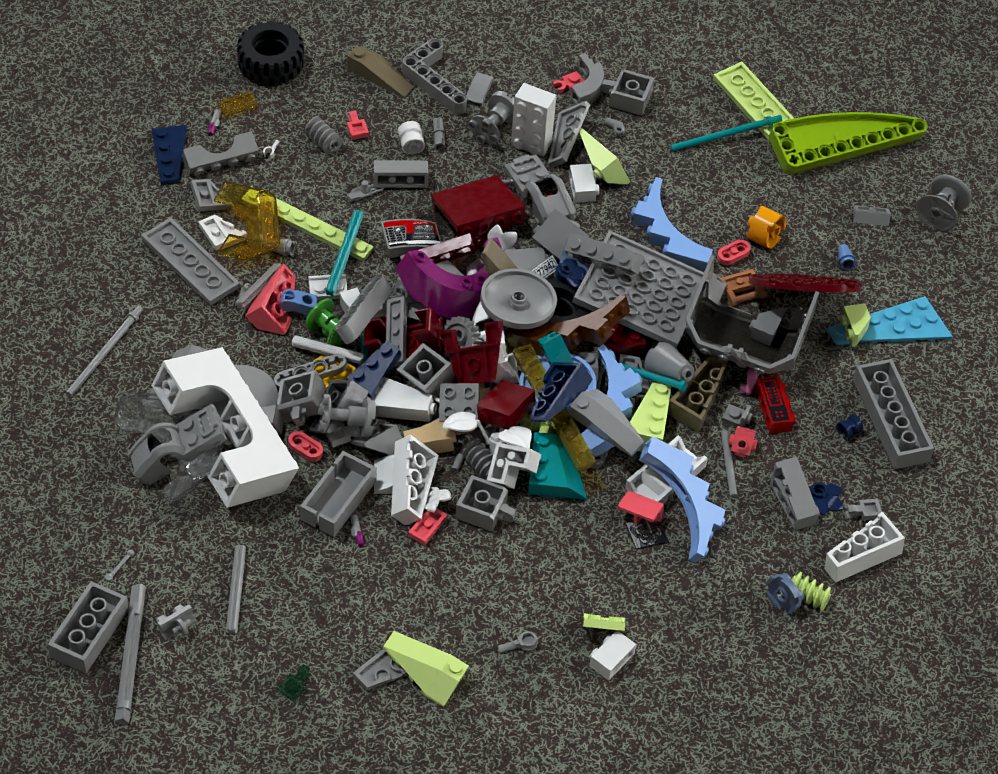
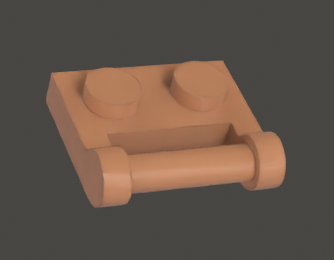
(739, 283)

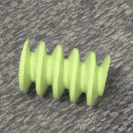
(811, 592)

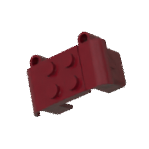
(416, 334)

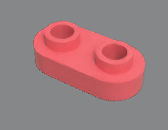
(731, 251)
(306, 447)

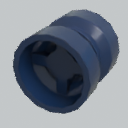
(851, 426)

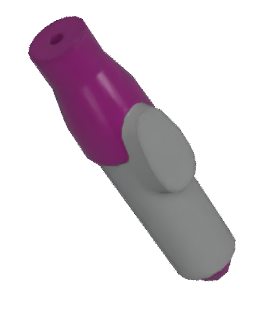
(214, 122)
(356, 530)

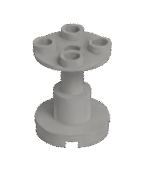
(501, 110)
(353, 416)

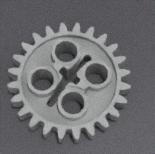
(466, 334)

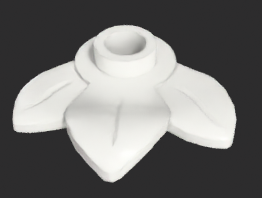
(506, 239)
(436, 496)

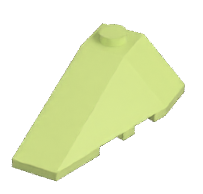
(605, 163)
(429, 667)

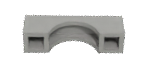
(199, 160)
(604, 252)

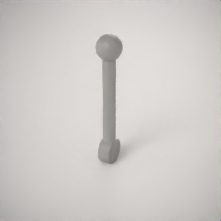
(109, 577)

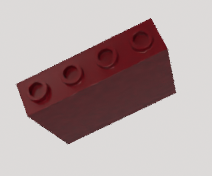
(479, 206)

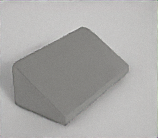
(871, 215)

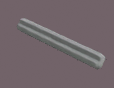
(257, 287)

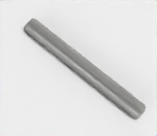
(236, 589)

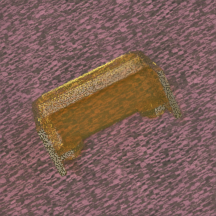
(261, 218)

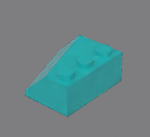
(556, 471)

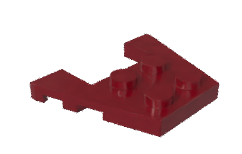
(477, 362)

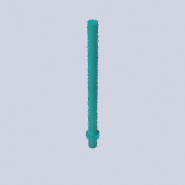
(725, 133)

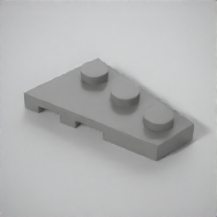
(378, 671)

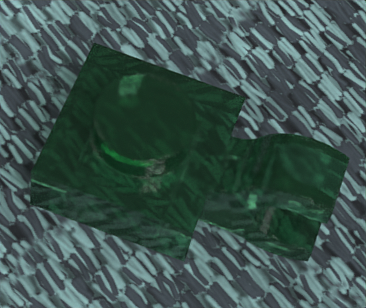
(293, 686)

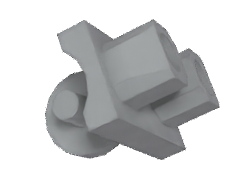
(176, 622)

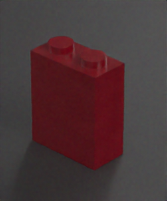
(506, 405)

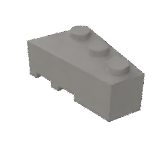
(794, 494)

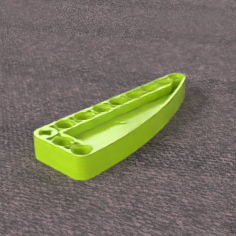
(826, 133)

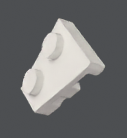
(217, 230)

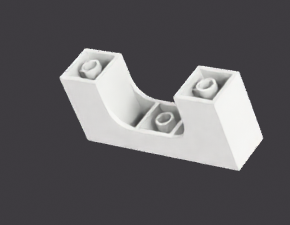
(261, 460)

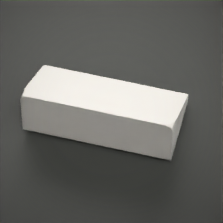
(384, 479)

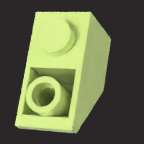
(856, 322)

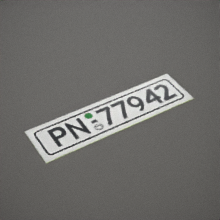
(546, 268)

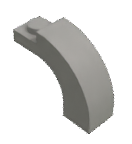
(591, 87)

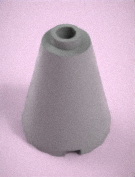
(668, 362)

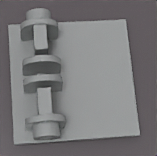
(458, 398)

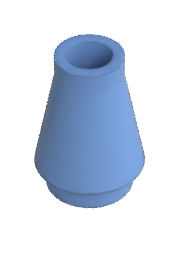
(845, 258)

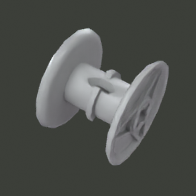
(947, 197)

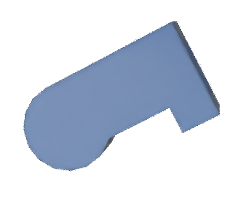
(297, 301)

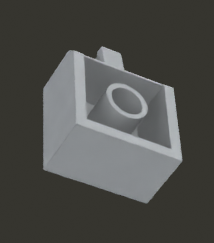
(629, 92)
(300, 396)
(484, 504)

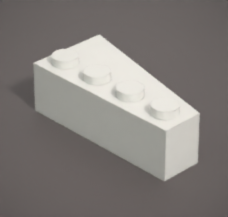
(411, 479)
(865, 549)

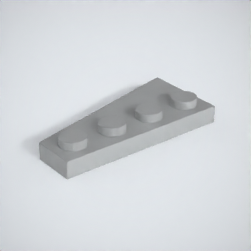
(566, 132)

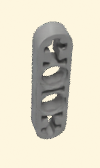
(313, 365)

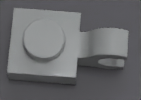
(867, 509)

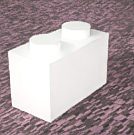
(583, 183)
(612, 654)

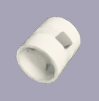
(411, 137)

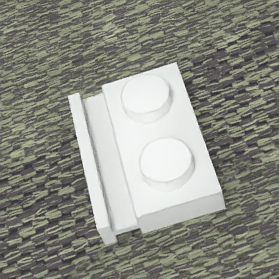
(318, 284)

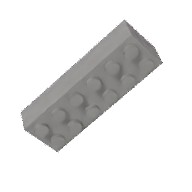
(893, 414)

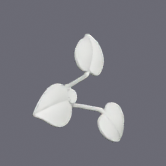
(467, 421)

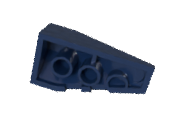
(561, 387)

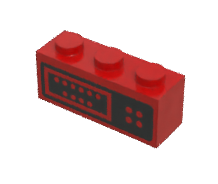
(775, 404)

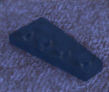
(168, 149)

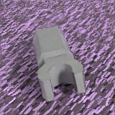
(478, 434)

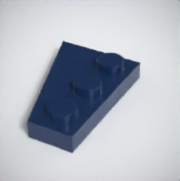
(374, 369)

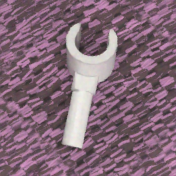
(271, 149)

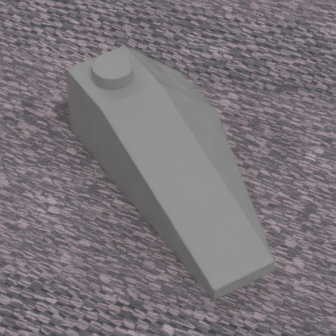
(606, 419)

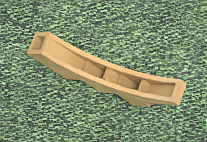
(435, 437)

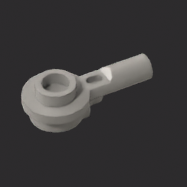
(526, 641)

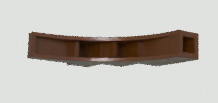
(591, 327)

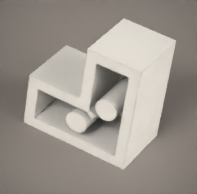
(508, 461)

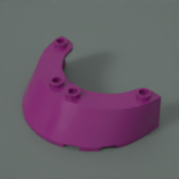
(442, 291)

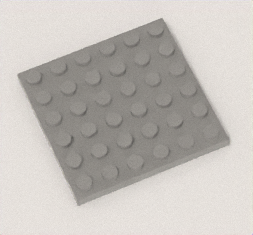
(656, 295)

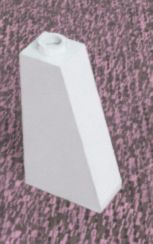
(403, 402)

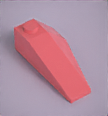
(266, 310)

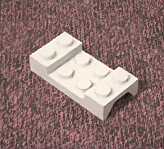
(653, 485)

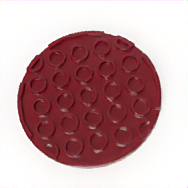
(805, 282)

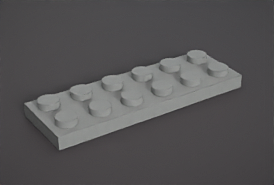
(190, 261)

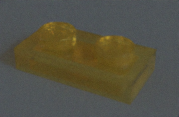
(238, 104)

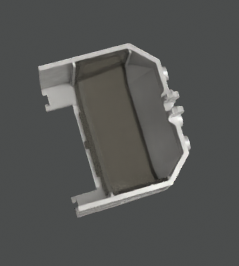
(726, 331)

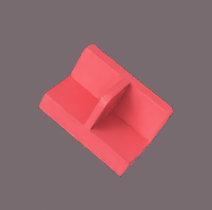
(641, 507)

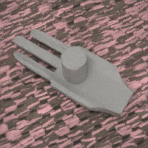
(363, 191)

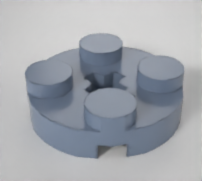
(784, 592)

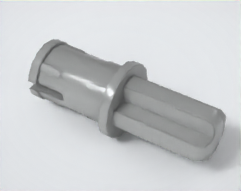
(439, 133)

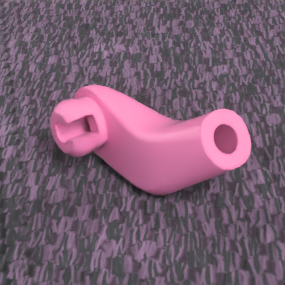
(751, 382)

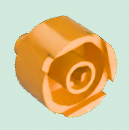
(766, 227)

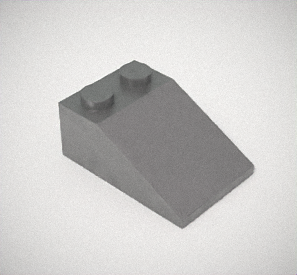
(342, 394)

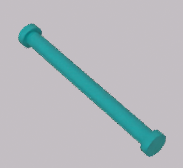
(680, 385)

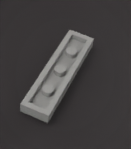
(397, 325)

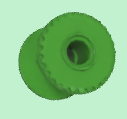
(322, 317)

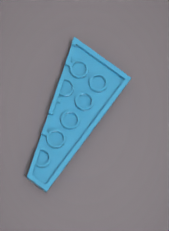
(899, 323)

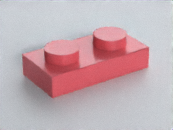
(427, 526)

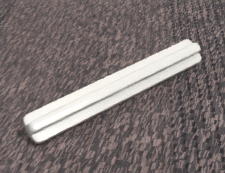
(327, 349)

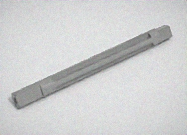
(128, 669)

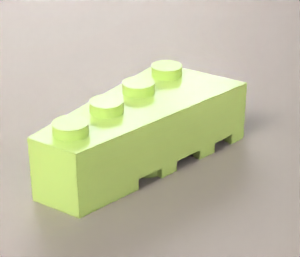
(652, 413)

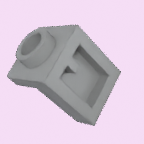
(737, 416)

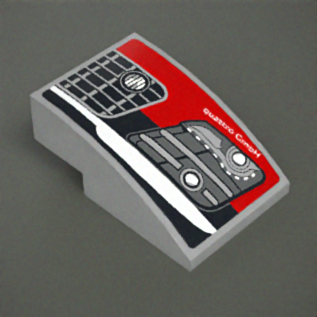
(408, 235)

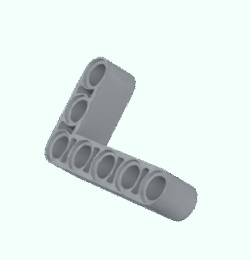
(417, 69)

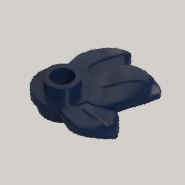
(570, 272)
(828, 498)

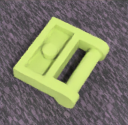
(597, 621)

